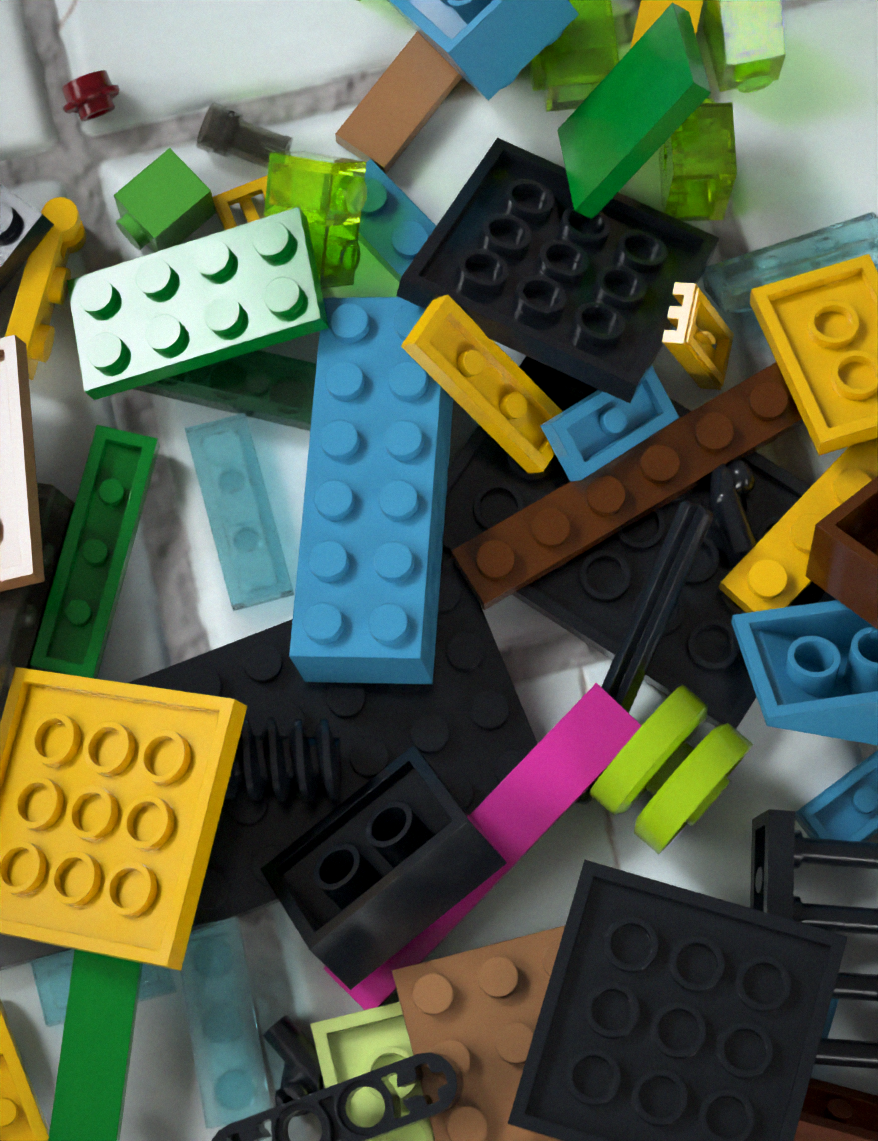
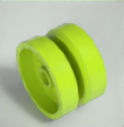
(674, 772)

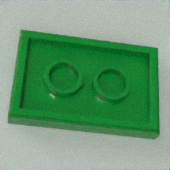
(633, 111)

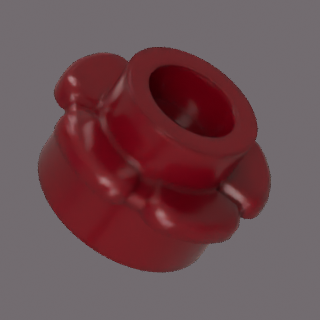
(90, 95)

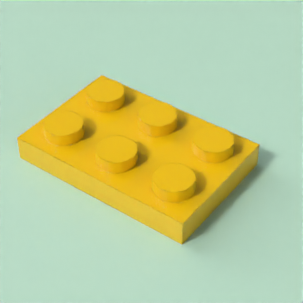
(827, 348)

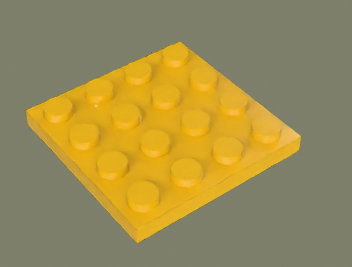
(109, 811)

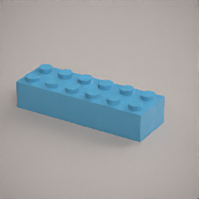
(371, 502)

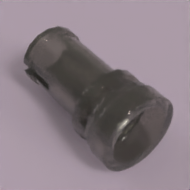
(227, 134)

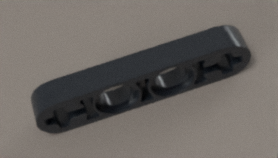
(333, 1104)

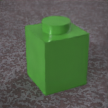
(163, 204)

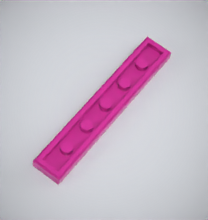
(520, 815)

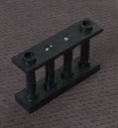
(775, 855)

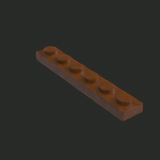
(627, 487)

